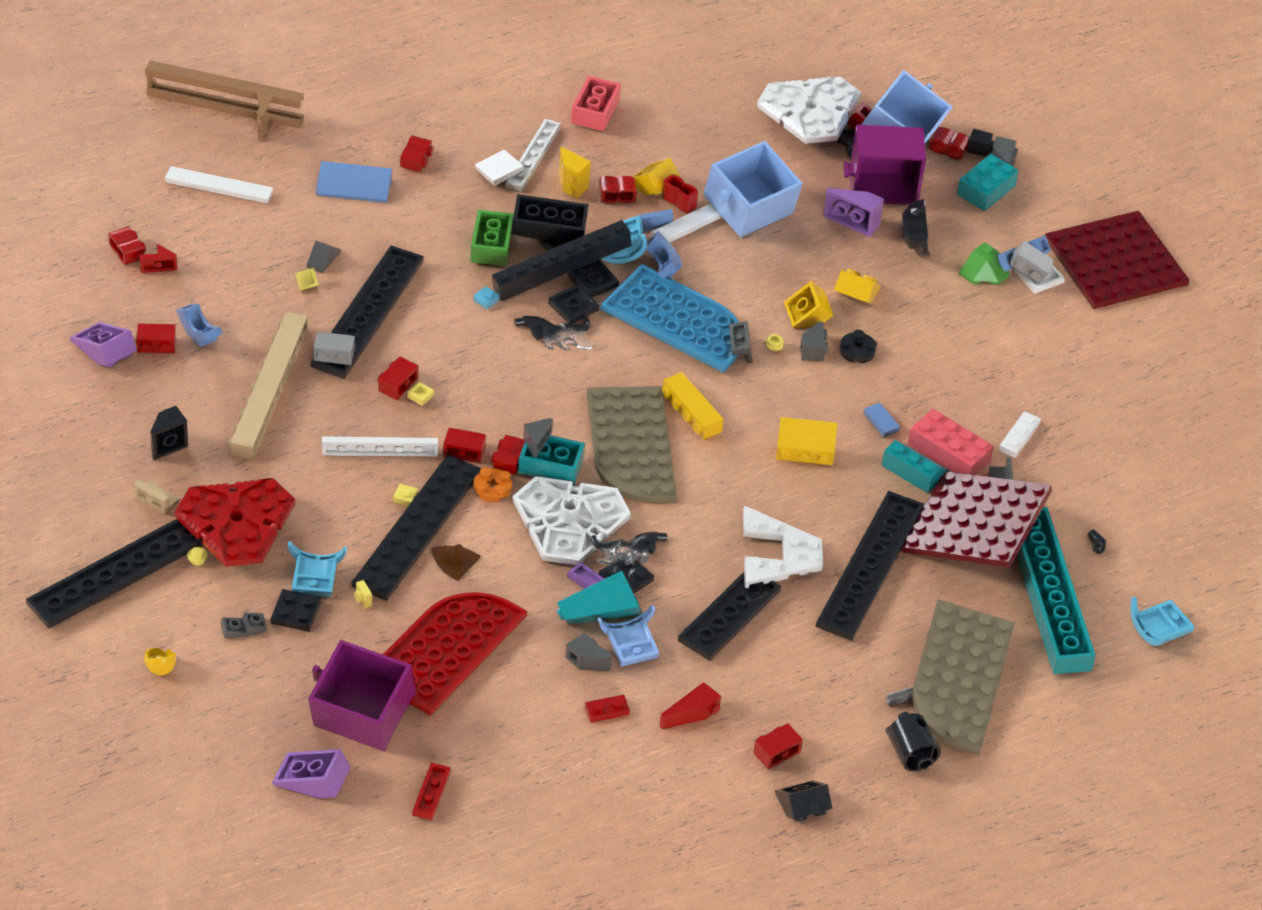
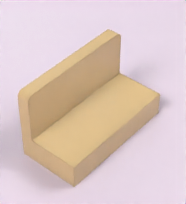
(155, 496)

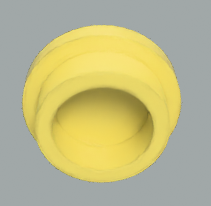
(774, 342)
(197, 555)

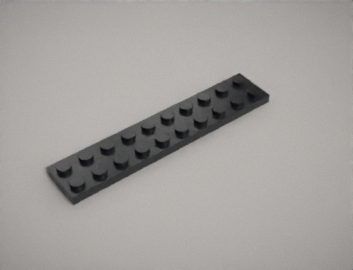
(373, 303)
(417, 527)
(869, 566)
(112, 573)

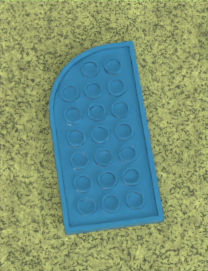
(675, 316)

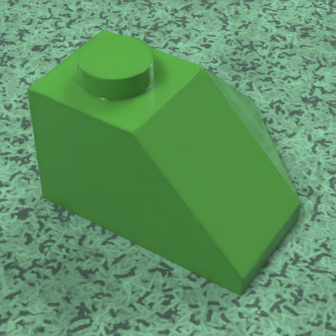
(984, 266)

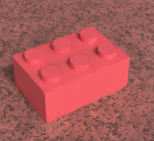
(596, 103)

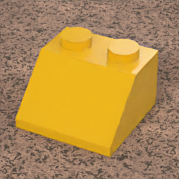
(573, 173)
(651, 177)
(808, 306)

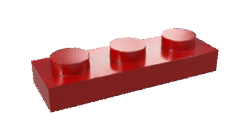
(431, 791)

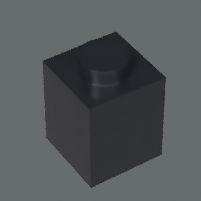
(980, 143)

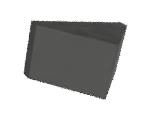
(322, 256)
(537, 434)

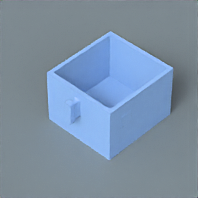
(909, 105)
(752, 189)

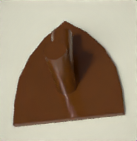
(454, 560)

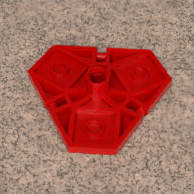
(236, 524)

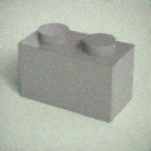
(1031, 262)
(334, 348)

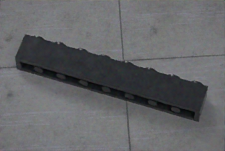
(561, 260)

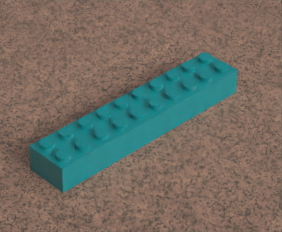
(1054, 599)

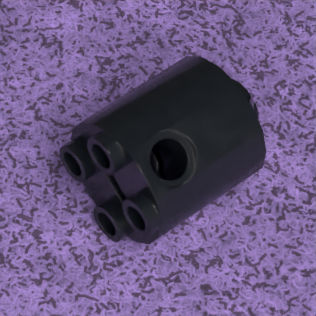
(913, 741)

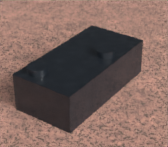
(549, 219)

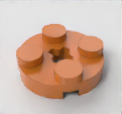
(492, 476)

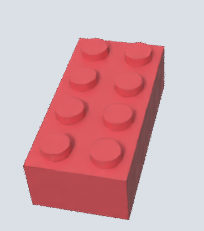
(950, 444)

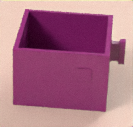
(888, 162)
(361, 694)

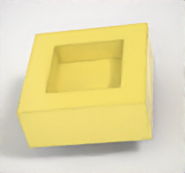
(306, 279)
(420, 393)
(405, 494)
(363, 594)

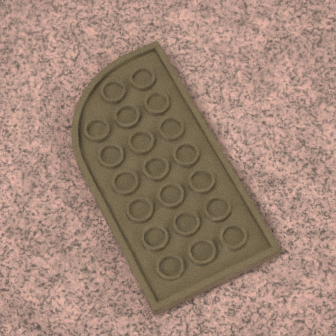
(632, 442)
(960, 673)

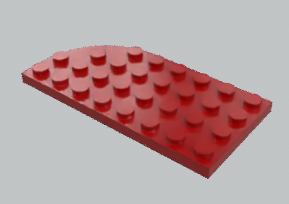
(453, 642)

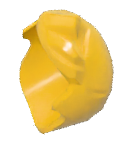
(159, 661)

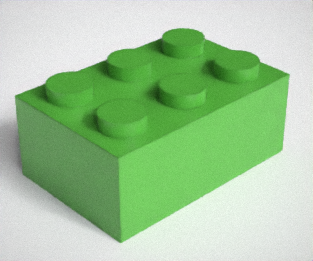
(492, 237)

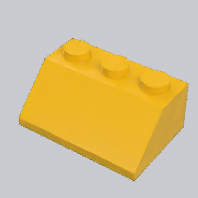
(806, 441)

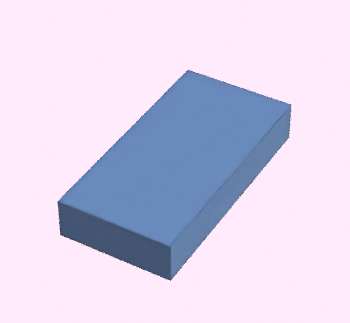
(656, 219)
(881, 419)

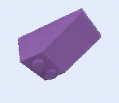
(854, 209)
(105, 343)
(313, 772)

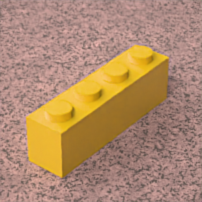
(692, 406)

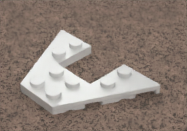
(800, 550)

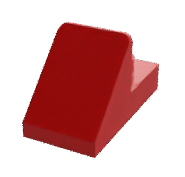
(161, 261)

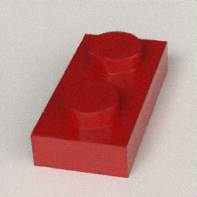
(607, 708)

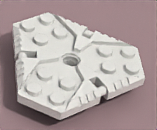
(811, 108)
(564, 521)

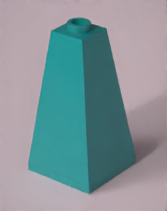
(605, 599)

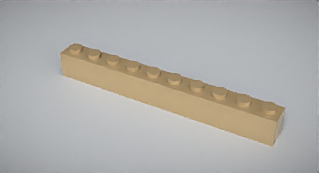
(268, 387)

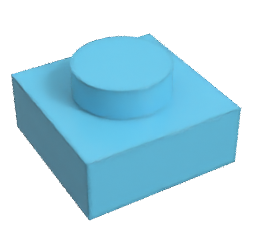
(486, 297)

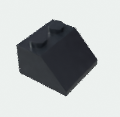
(168, 433)
(805, 799)

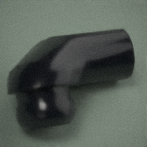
(1099, 542)

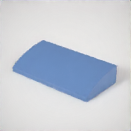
(354, 182)

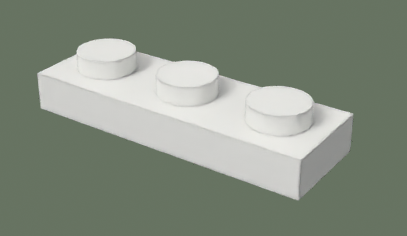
(1019, 434)

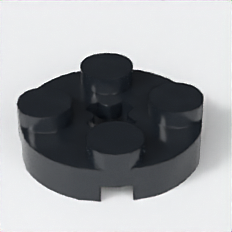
(859, 339)

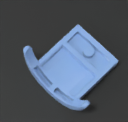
(632, 639)

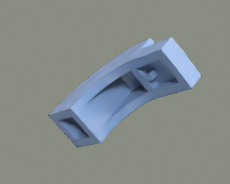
(1039, 243)
(665, 255)
(197, 326)

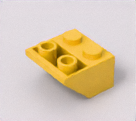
(858, 287)

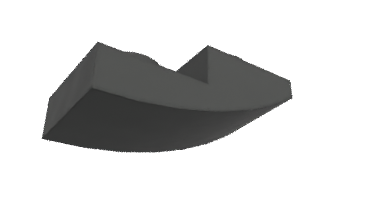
(247, 625)

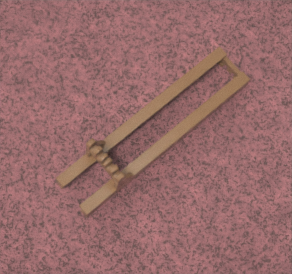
(264, 94)

